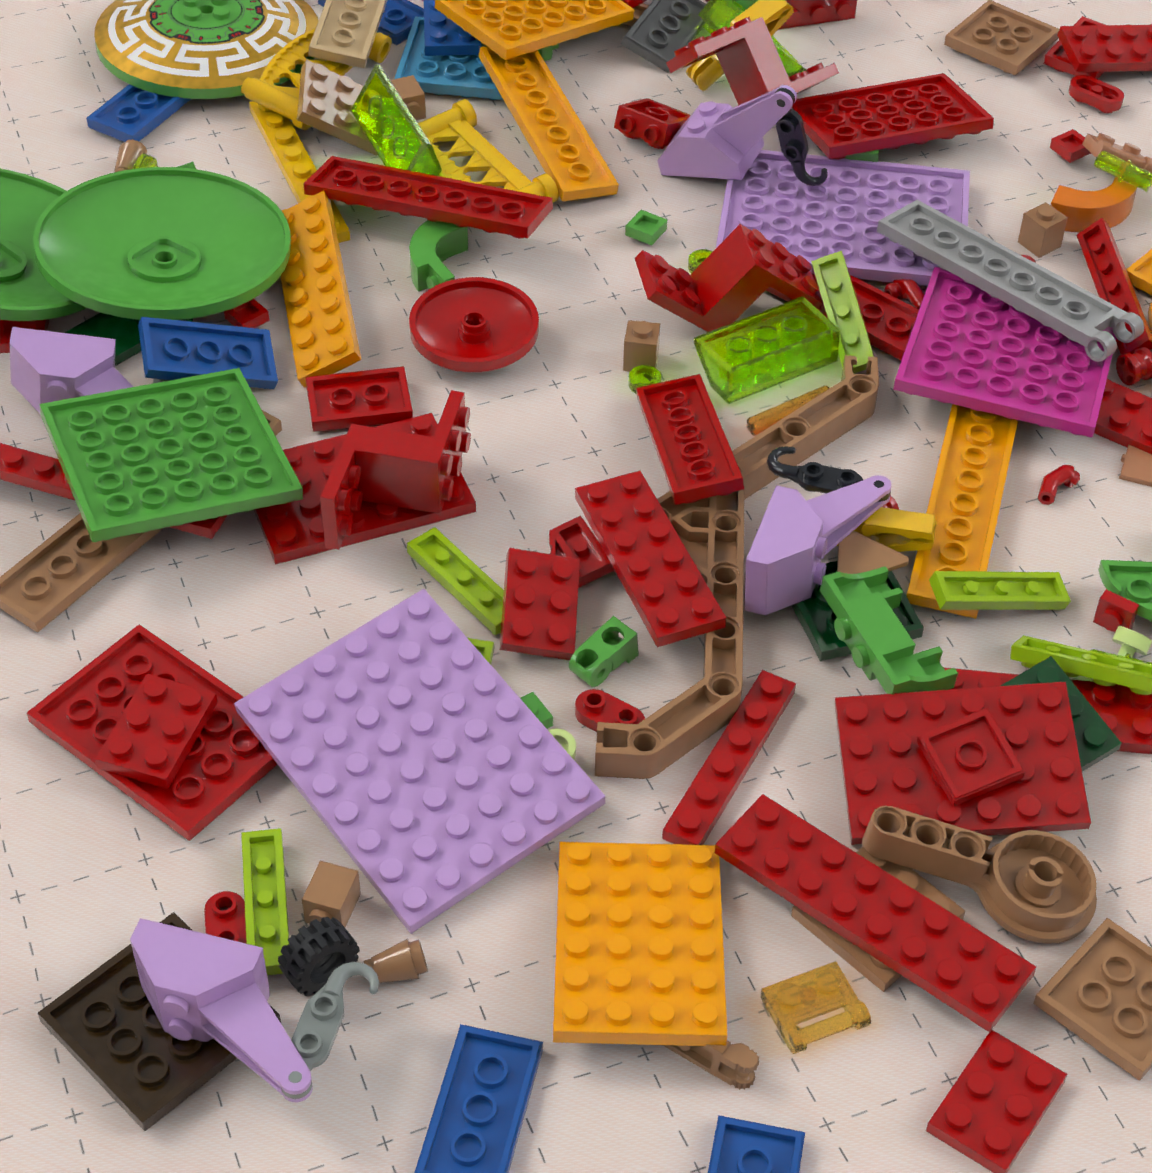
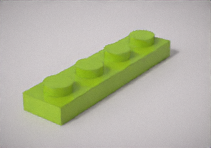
(843, 308)
(459, 577)
(999, 590)
(1074, 661)
(265, 894)

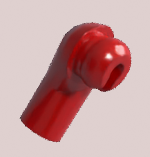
(906, 290)
(1062, 475)

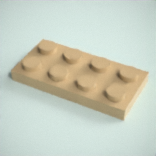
(347, 31)

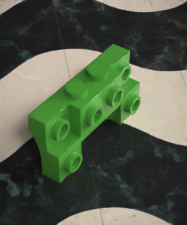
(878, 637)

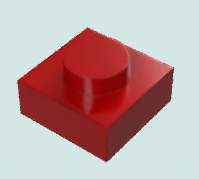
(1069, 146)
(247, 315)
(1115, 611)

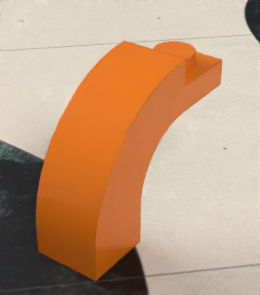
(1087, 207)

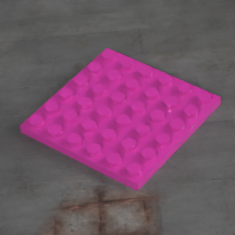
(999, 360)

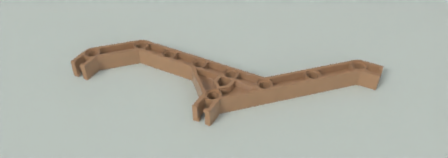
(715, 540)

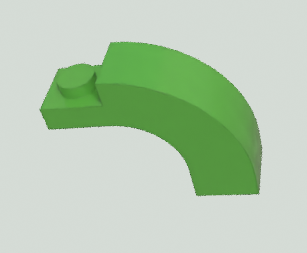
(430, 247)

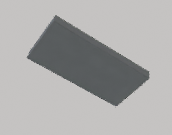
(664, 29)

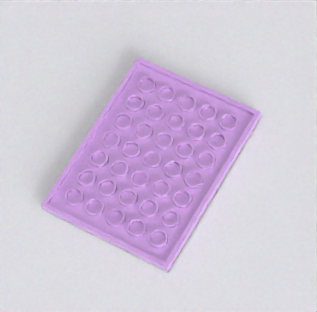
(842, 210)
(419, 758)

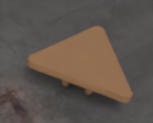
(863, 554)

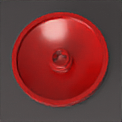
(474, 324)

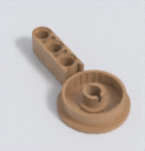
(1026, 883)

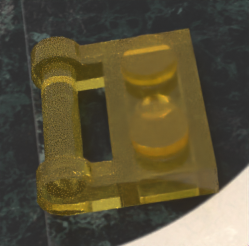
(812, 996)

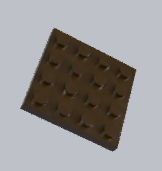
(123, 1045)

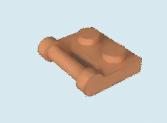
(1126, 152)

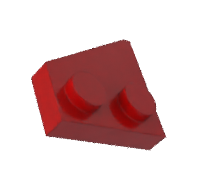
(577, 541)

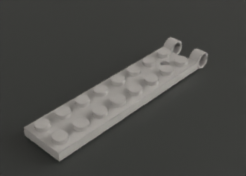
(1011, 278)

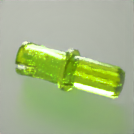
(1124, 170)

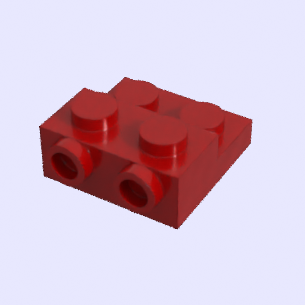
(649, 121)

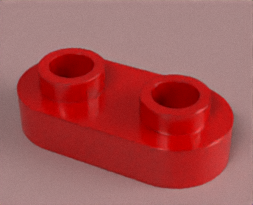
(1096, 93)
(599, 706)
(226, 923)

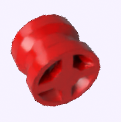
(1134, 366)

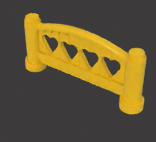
(285, 99)
(458, 126)

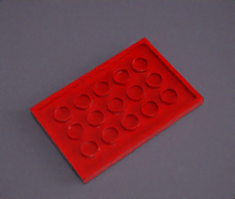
(890, 115)
(297, 527)
(220, 764)
(889, 769)

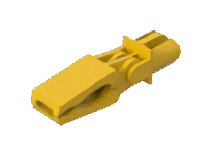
(774, 13)
(900, 529)

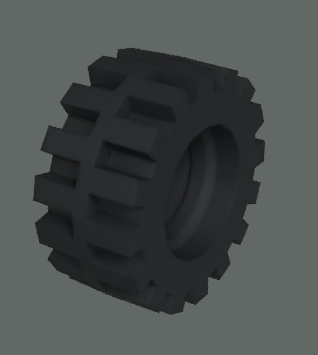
(316, 954)

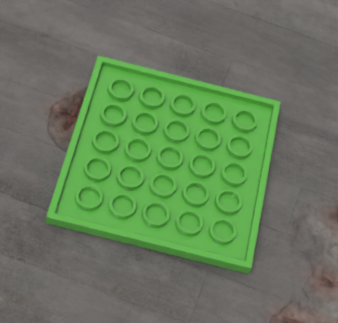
(168, 454)

